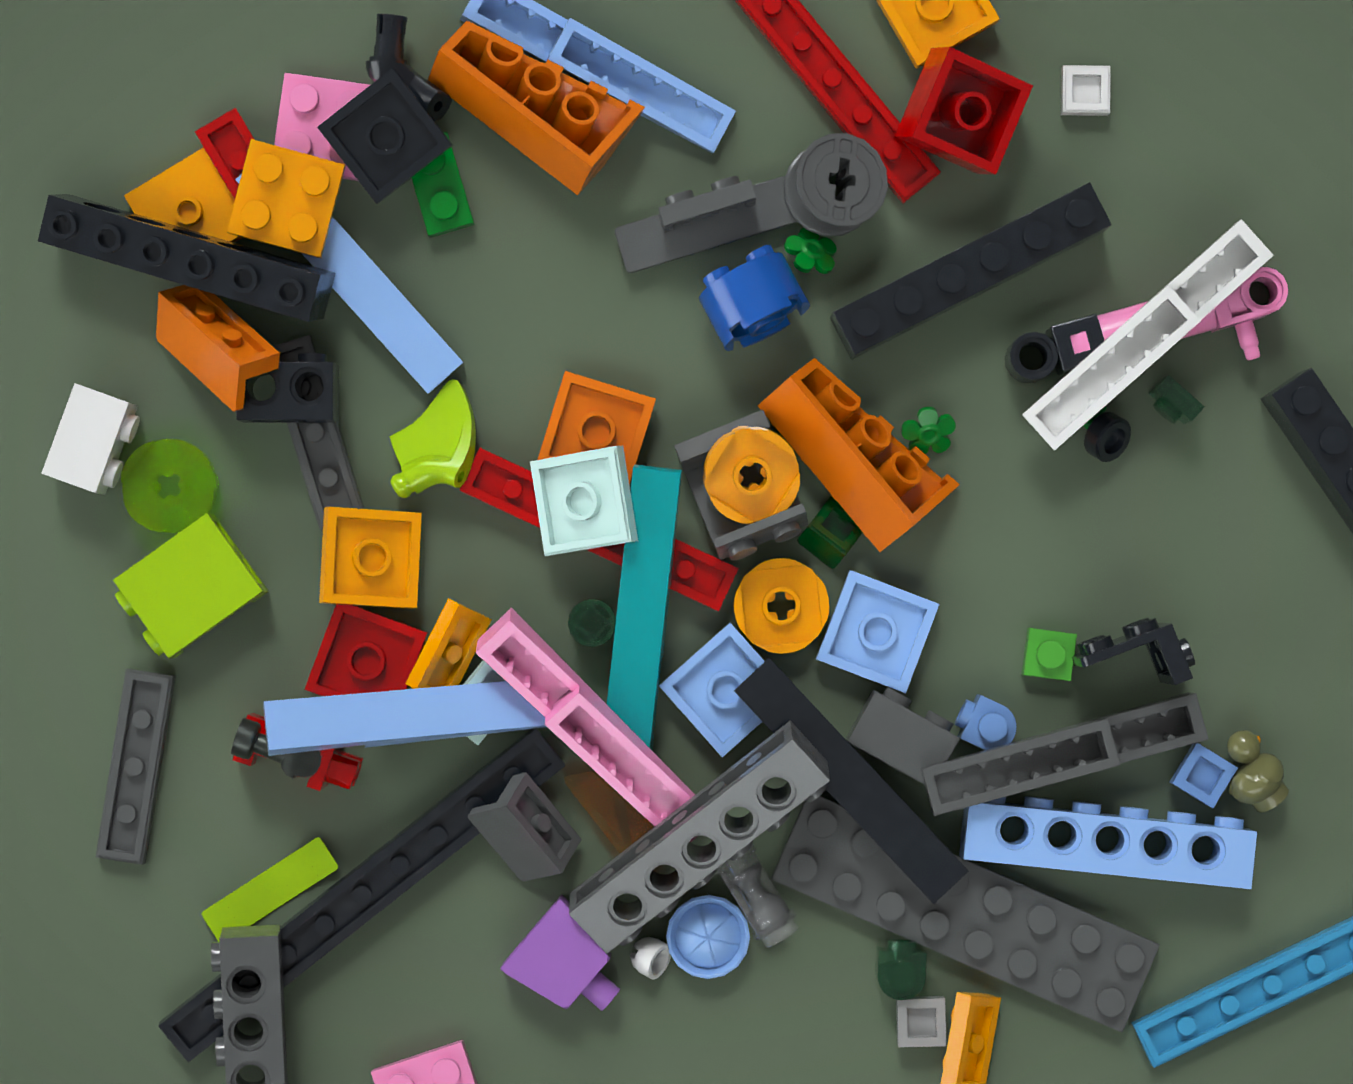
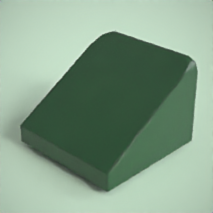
(830, 534)

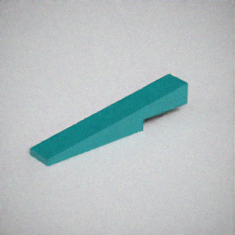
(644, 600)

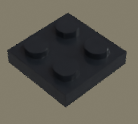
(385, 136)

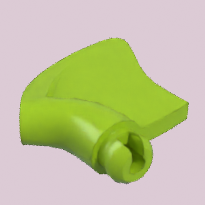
(437, 445)

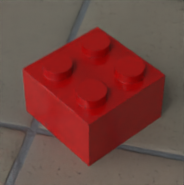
(963, 110)

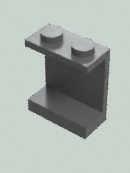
(729, 536)

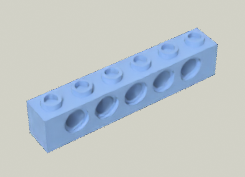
(1228, 865)

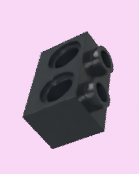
(287, 401)

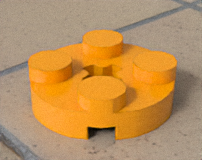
(745, 447)
(798, 584)

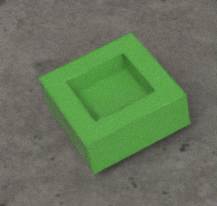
(1049, 654)

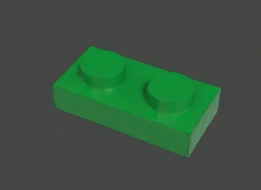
(442, 196)

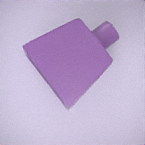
(561, 961)

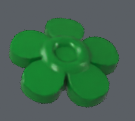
(811, 252)
(929, 430)

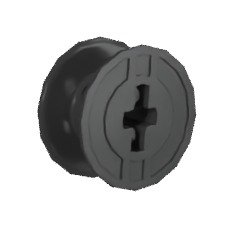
(857, 171)

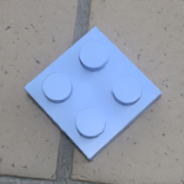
(877, 631)
(706, 688)

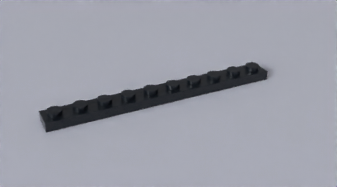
(372, 884)

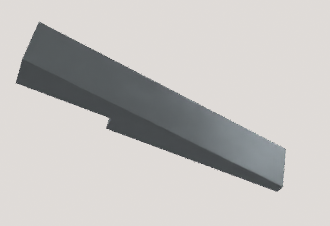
(1064, 753)

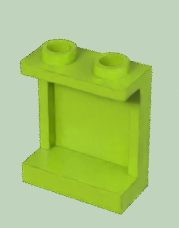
(188, 586)

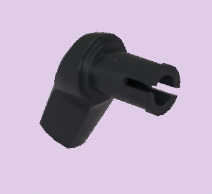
(390, 54)

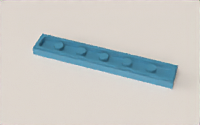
(1247, 994)

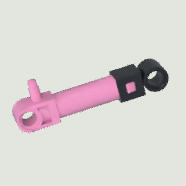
(1074, 340)

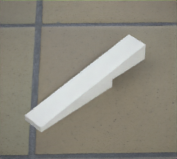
(1148, 334)

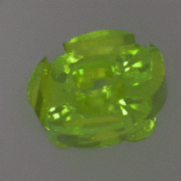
(142, 489)

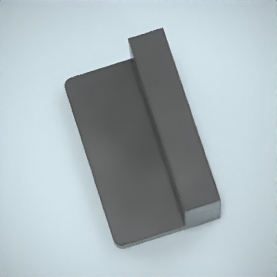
(526, 830)

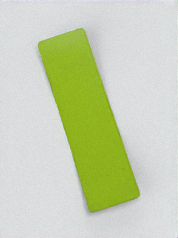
(271, 888)

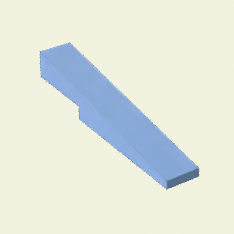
(597, 59)
(396, 717)

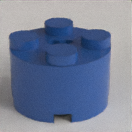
(752, 298)

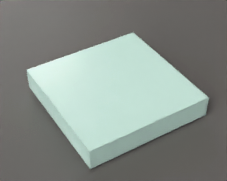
(584, 500)

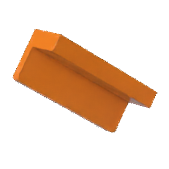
(212, 342)

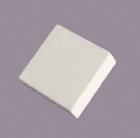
(1085, 90)

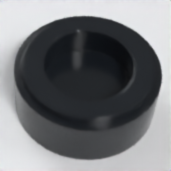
(1107, 437)

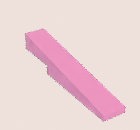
(581, 718)

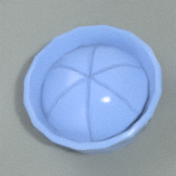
(708, 936)

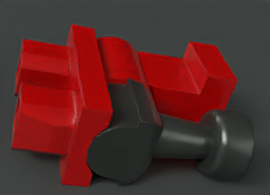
(322, 765)

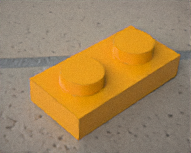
(449, 647)
(970, 1038)

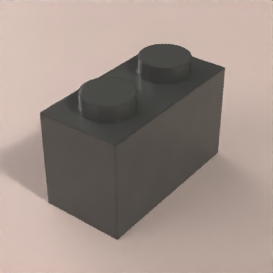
(901, 736)

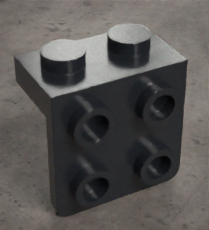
(1168, 653)

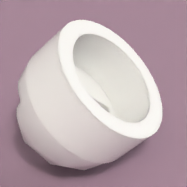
(651, 957)

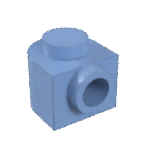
(985, 723)

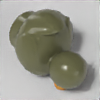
(1259, 777)

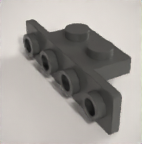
(704, 222)

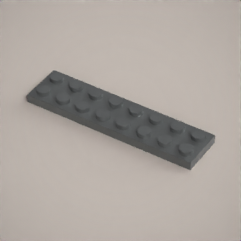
(978, 921)

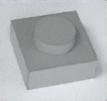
(921, 1022)

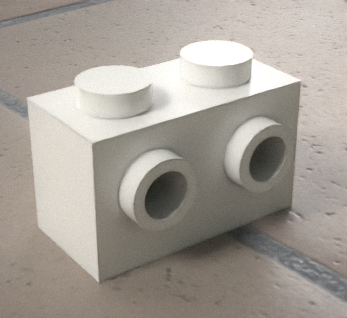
(91, 440)

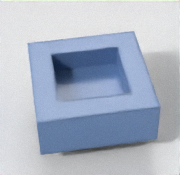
(1203, 774)

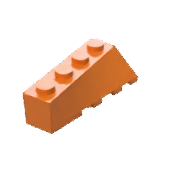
(533, 105)
(855, 454)

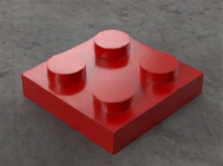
(364, 653)

